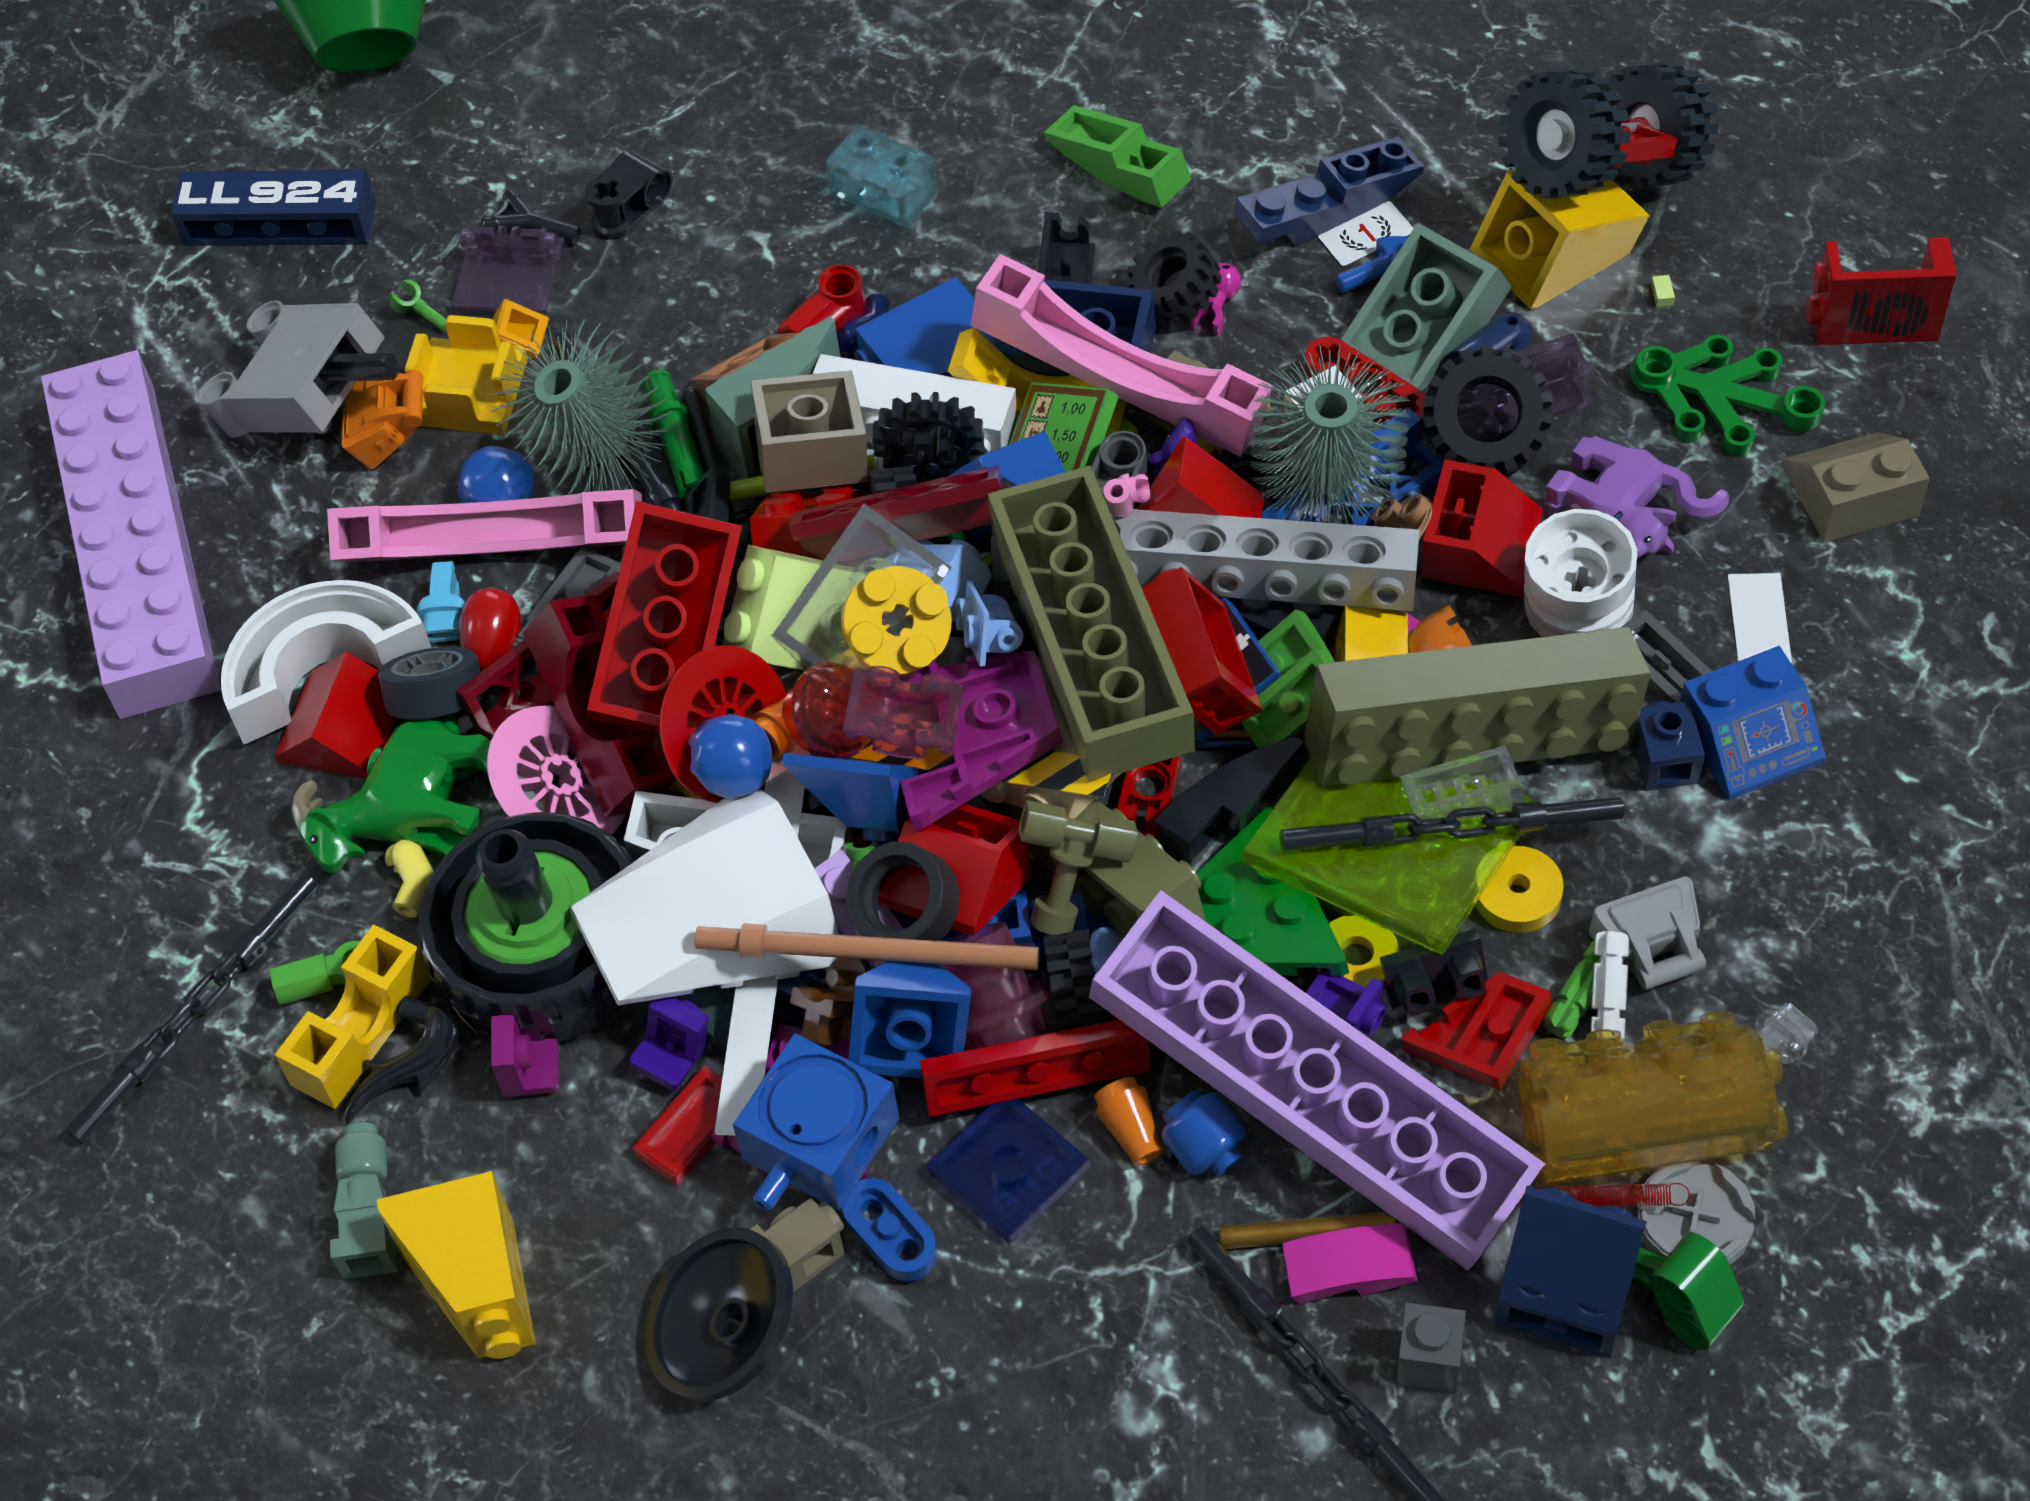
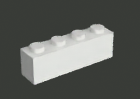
(881, 383)

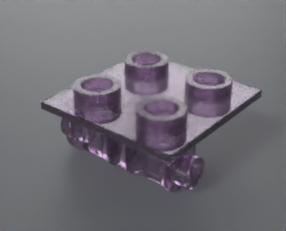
(507, 267)

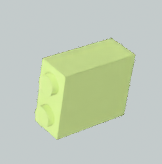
(765, 592)

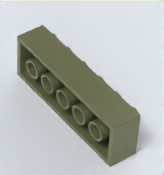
(1091, 624)
(1451, 703)

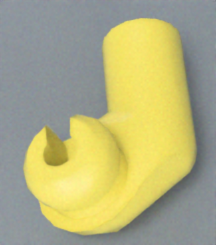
(415, 872)

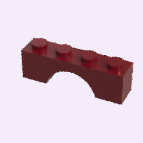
(616, 759)

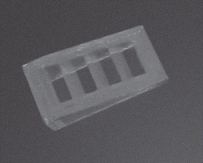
(1473, 769)

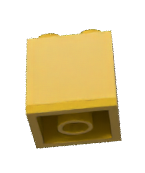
(1556, 241)
(467, 1259)

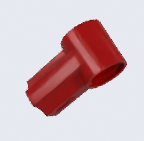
(838, 296)

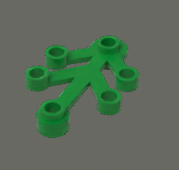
(1665, 373)

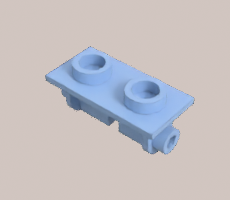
(986, 624)

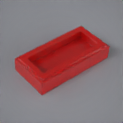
(684, 1129)

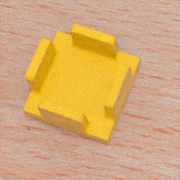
(462, 376)

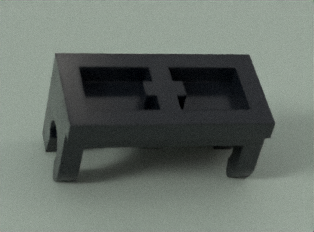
(1066, 254)

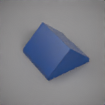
(907, 1016)

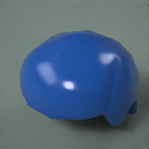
(495, 475)
(730, 755)

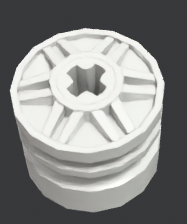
(1579, 574)

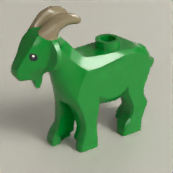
(401, 796)

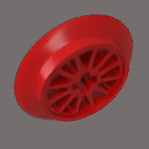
(742, 672)

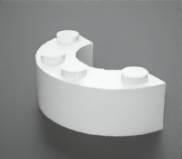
(302, 632)

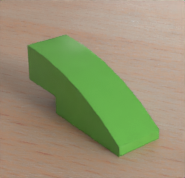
(1120, 154)

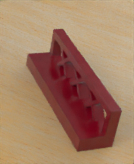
(918, 510)
(510, 665)

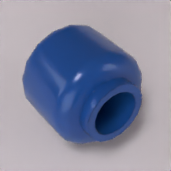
(1203, 1133)

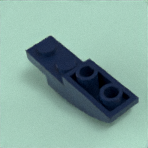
(1337, 193)

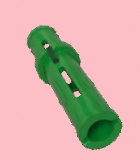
(681, 450)

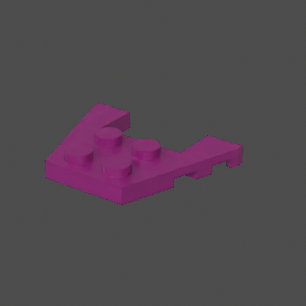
(999, 729)

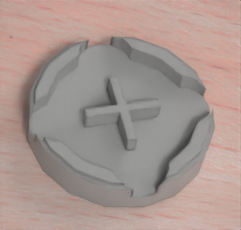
(1716, 1209)

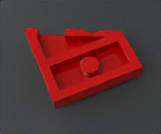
(1484, 1033)

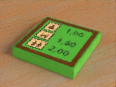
(1071, 417)

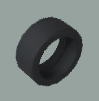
(881, 863)

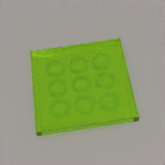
(1407, 888)

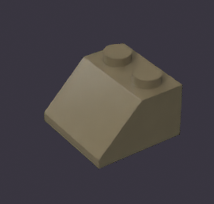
(809, 431)
(1858, 484)

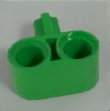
(1692, 1289)

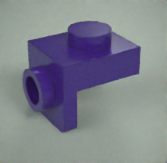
(1350, 1001)
(672, 1042)

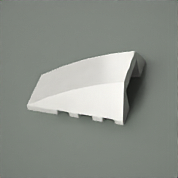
(717, 871)

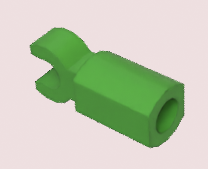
(310, 975)

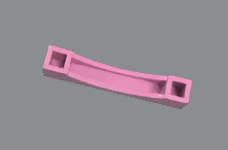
(1028, 315)
(481, 527)

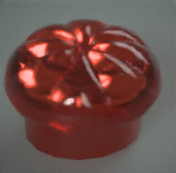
(817, 711)

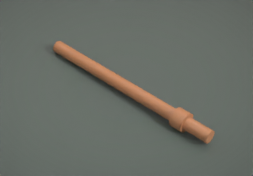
(756, 941)

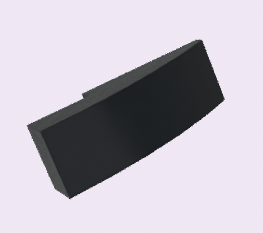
(1228, 799)

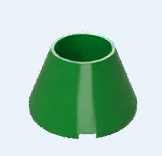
(355, 32)

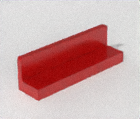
(1032, 1066)

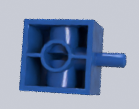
(814, 1124)

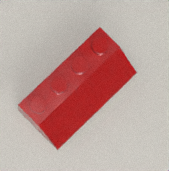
(660, 612)

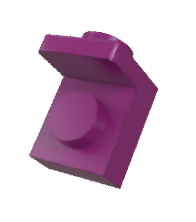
(522, 1064)

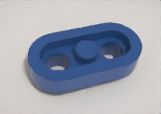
(892, 1232)

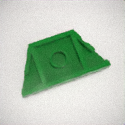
(1265, 914)

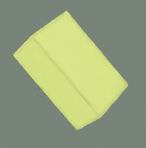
(1662, 291)

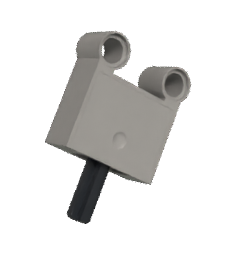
(300, 371)

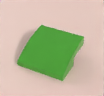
(1286, 702)

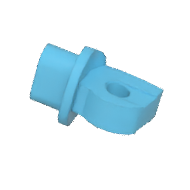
(443, 606)

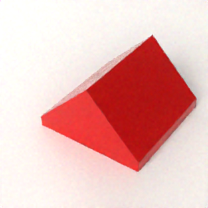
(1201, 485)
(338, 719)

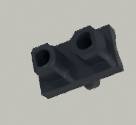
(1420, 974)

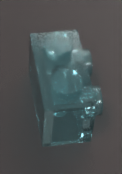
(883, 176)

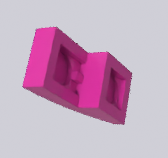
(1349, 1259)

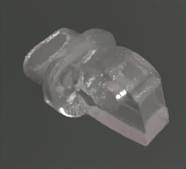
(1786, 1031)

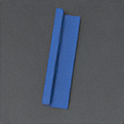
(1409, 487)

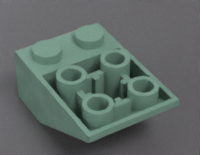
(731, 395)

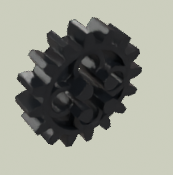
(928, 435)

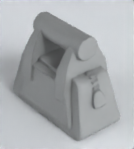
(1656, 923)

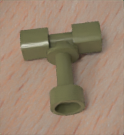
(1074, 846)

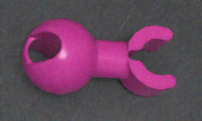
(1228, 288)

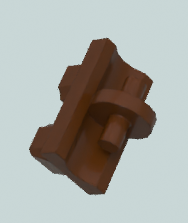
(830, 1008)

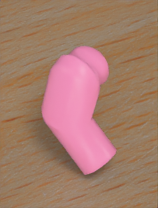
(1124, 491)

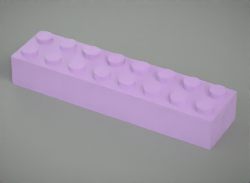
(129, 535)
(1315, 1080)

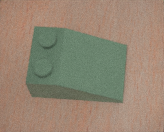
(1426, 306)

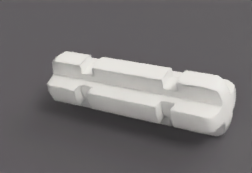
(1610, 981)

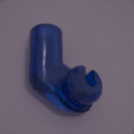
(874, 307)

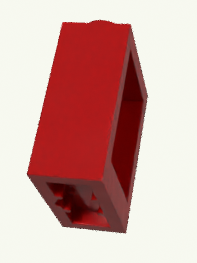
(1203, 649)

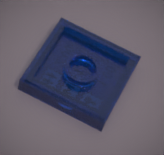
(1008, 1167)

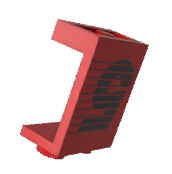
(1881, 304)

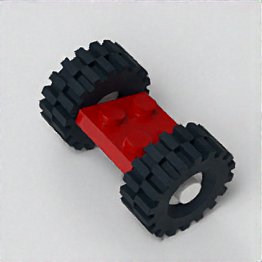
(1577, 132)

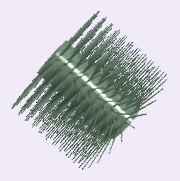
(582, 411)
(1329, 439)

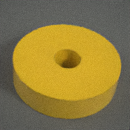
(1524, 910)

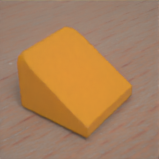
(517, 324)

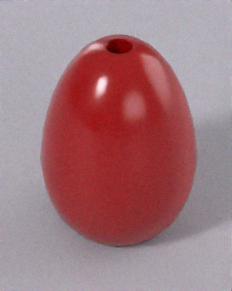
(489, 624)

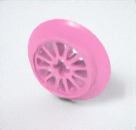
(513, 754)

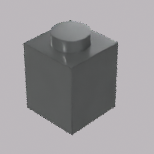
(1430, 1348)

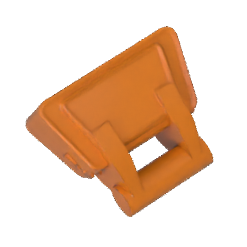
(381, 416)

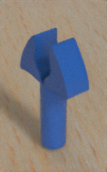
(1387, 249)

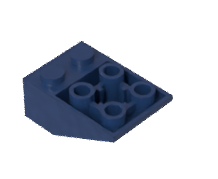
(1570, 1270)

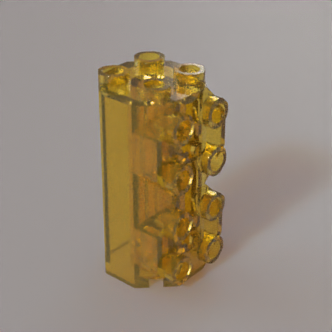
(1650, 1102)

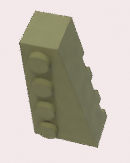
(1125, 887)

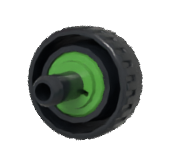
(504, 930)

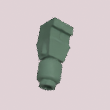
(363, 1239)

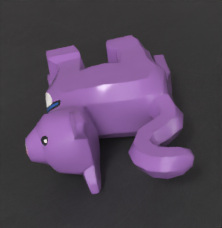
(1624, 488)

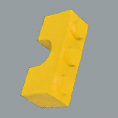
(330, 1053)

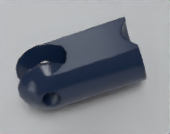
(1499, 335)

